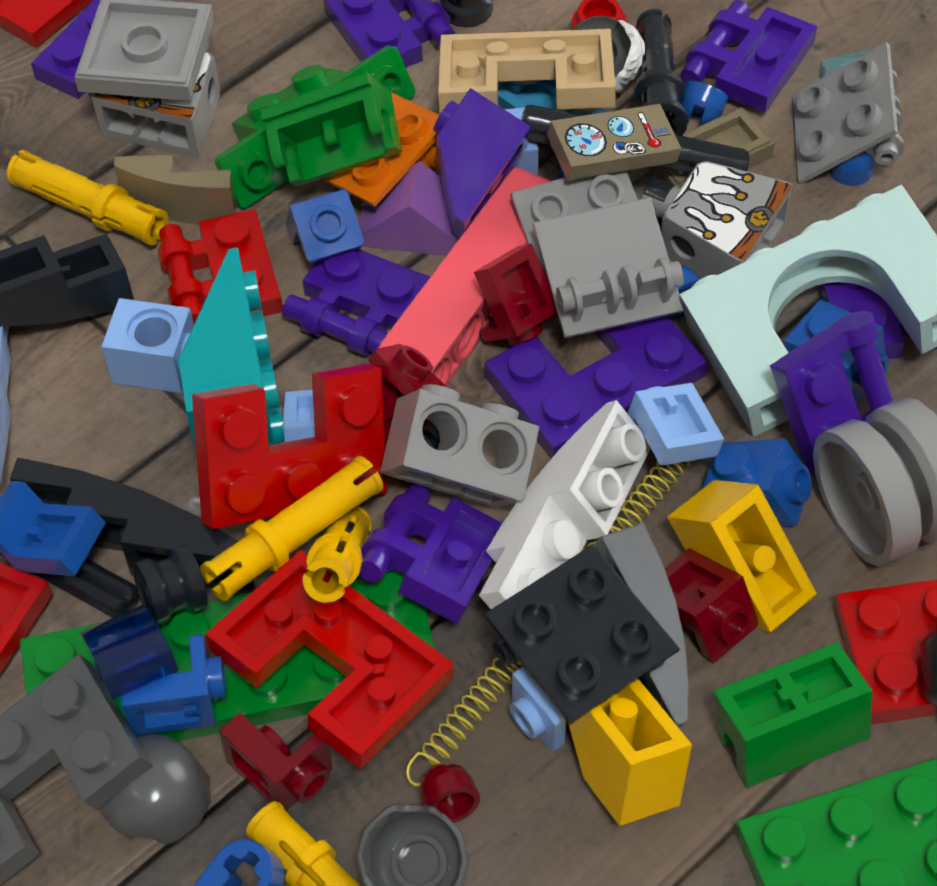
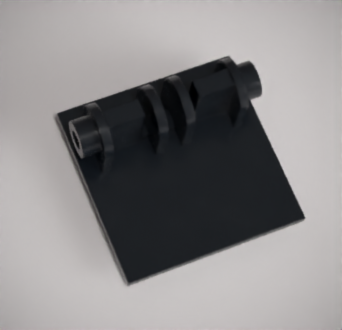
(580, 634)

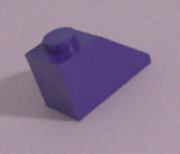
(475, 154)

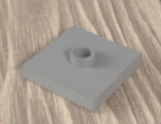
(145, 48)

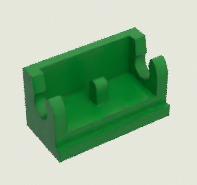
(332, 129)
(794, 713)

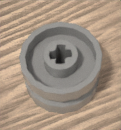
(882, 479)

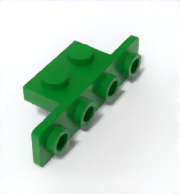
(251, 159)

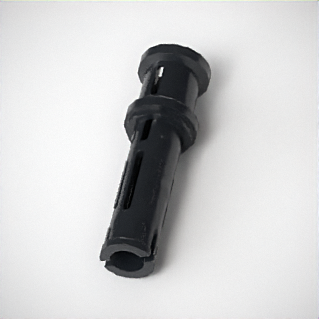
(658, 79)

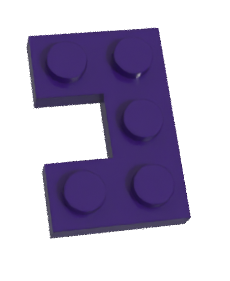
(547, 396)

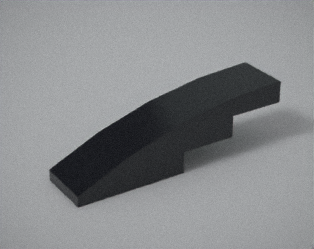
(134, 519)

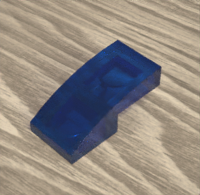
(129, 651)

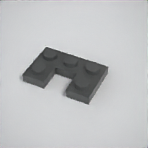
(70, 723)

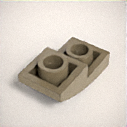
(183, 195)

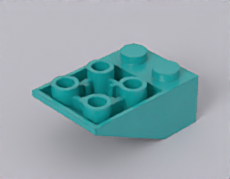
(231, 344)

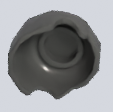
(164, 799)
(412, 848)

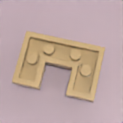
(574, 58)

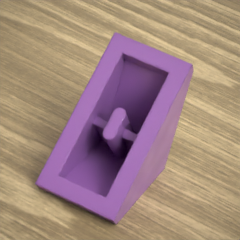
(410, 216)

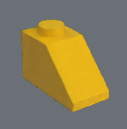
(742, 533)
(632, 755)

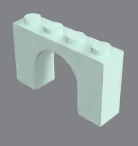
(874, 245)

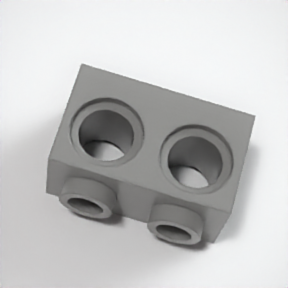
(459, 461)

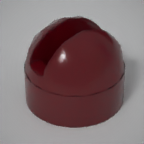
(449, 791)

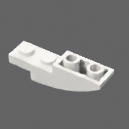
(567, 502)

